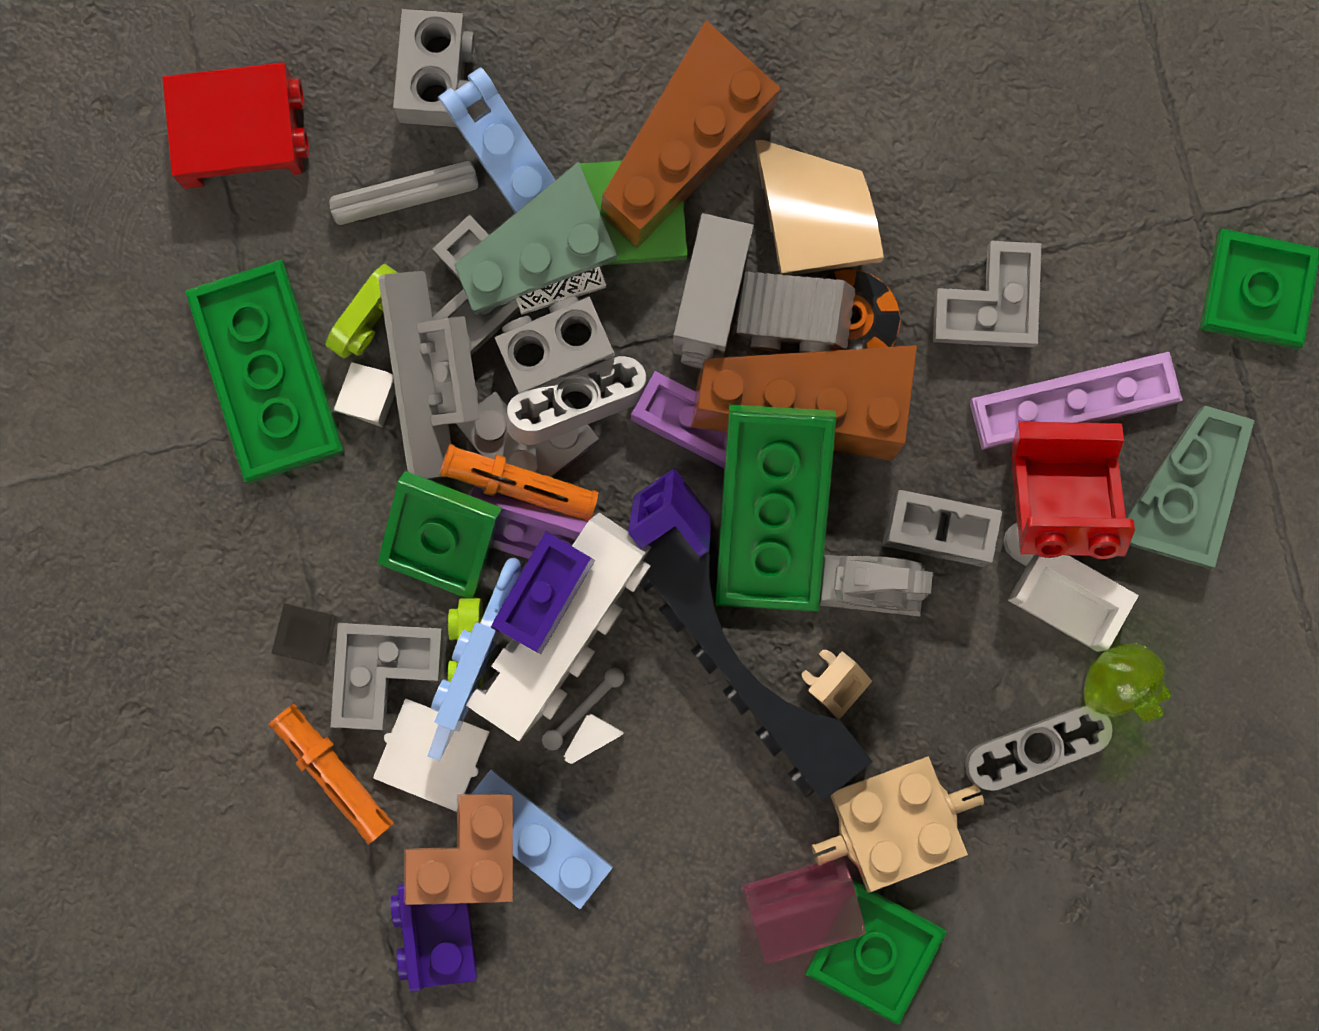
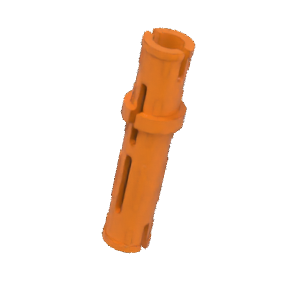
(459, 465)
(332, 775)

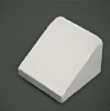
(366, 394)
(590, 737)

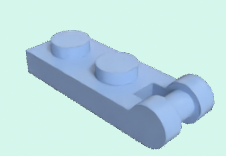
(498, 140)

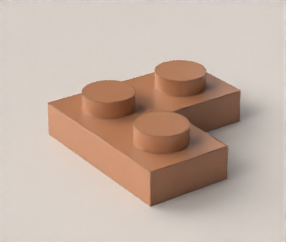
(479, 866)

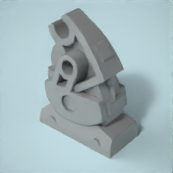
(874, 584)

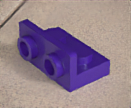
(436, 943)

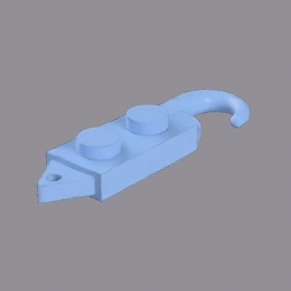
(473, 654)

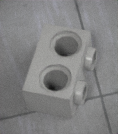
(421, 68)
(547, 332)
(942, 528)

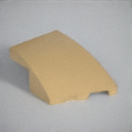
(817, 211)

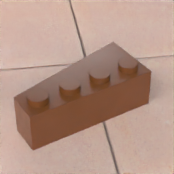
(693, 128)
(863, 387)

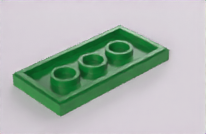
(264, 371)
(774, 507)

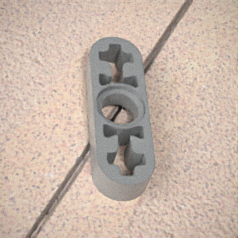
(588, 381)
(1007, 774)

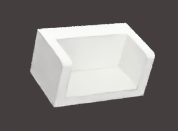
(1074, 599)

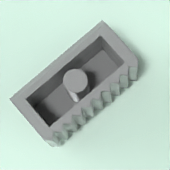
(795, 312)

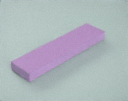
(1078, 398)

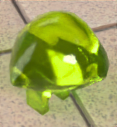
(1126, 680)

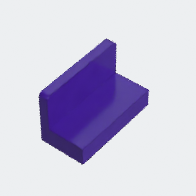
(669, 504)
(543, 593)

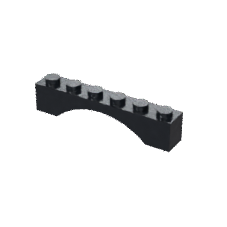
(816, 745)

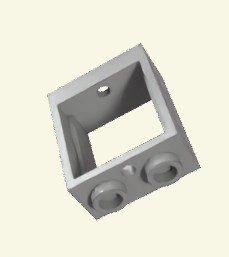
(711, 289)

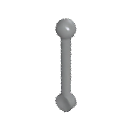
(553, 738)

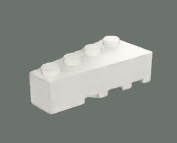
(531, 682)

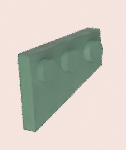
(538, 246)
(1193, 490)

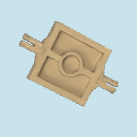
(898, 824)

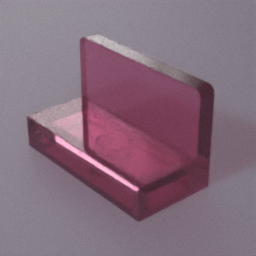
(804, 910)

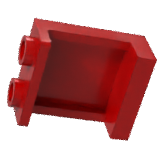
(234, 122)
(1070, 489)

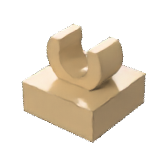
(839, 683)

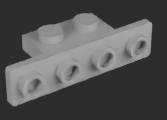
(428, 369)

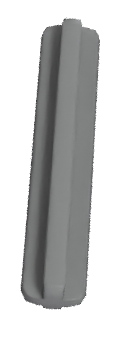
(403, 192)

